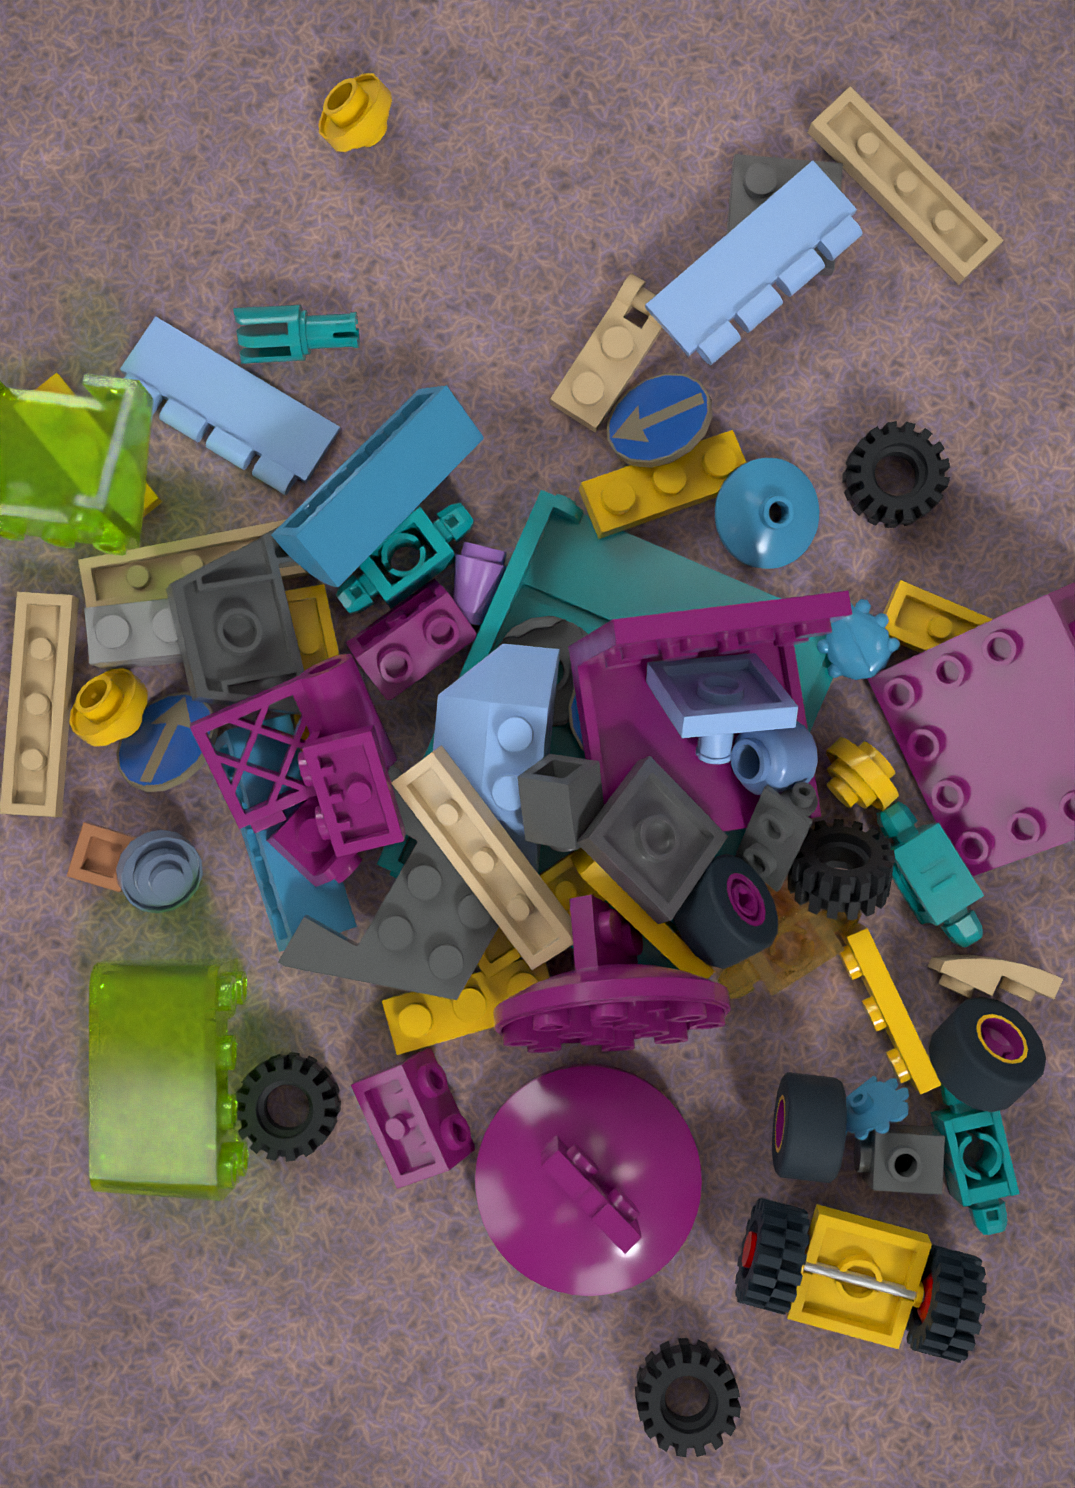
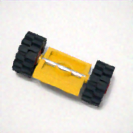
(861, 1279)

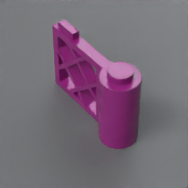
(329, 699)

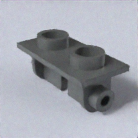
(777, 831)

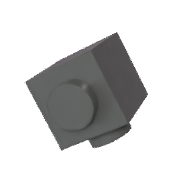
(560, 800)
(902, 1159)

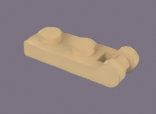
(608, 358)

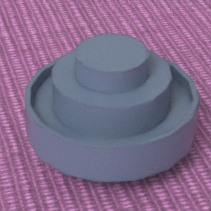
(159, 871)

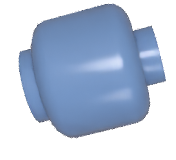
(774, 758)

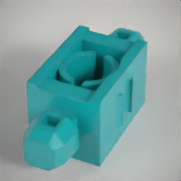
(452, 524)
(932, 875)
(977, 1190)

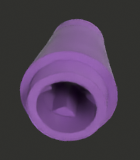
(477, 580)

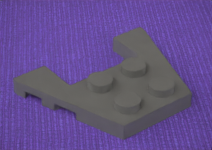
(237, 626)
(421, 936)

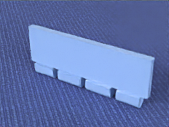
(763, 249)
(241, 408)

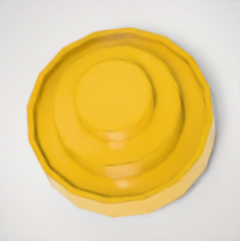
(355, 113)
(109, 707)
(860, 775)

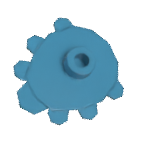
(858, 644)
(875, 1106)

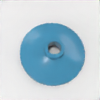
(744, 513)

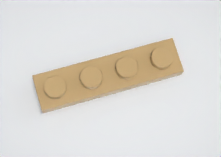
(904, 185)
(149, 570)
(39, 704)
(486, 857)

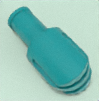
(290, 333)

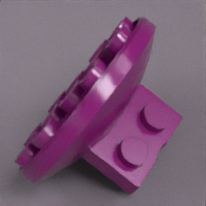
(609, 994)
(588, 1179)

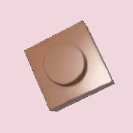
(98, 855)

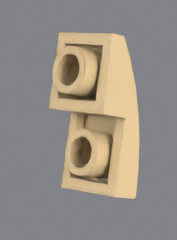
(983, 974)

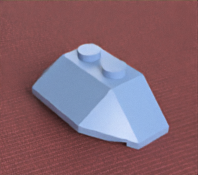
(499, 726)

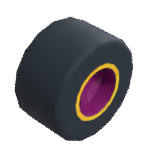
(727, 914)
(987, 1054)
(809, 1127)

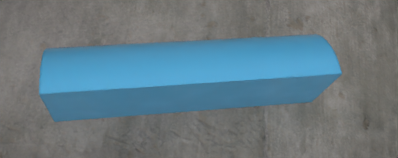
(379, 485)
(282, 887)

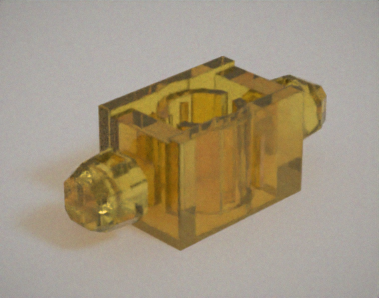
(742, 976)

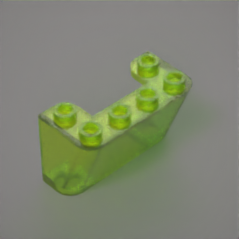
(75, 464)
(163, 1078)

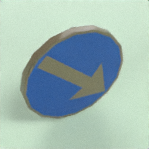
(659, 420)
(163, 746)

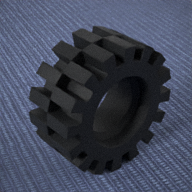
(910, 446)
(860, 887)
(263, 1130)
(693, 1430)

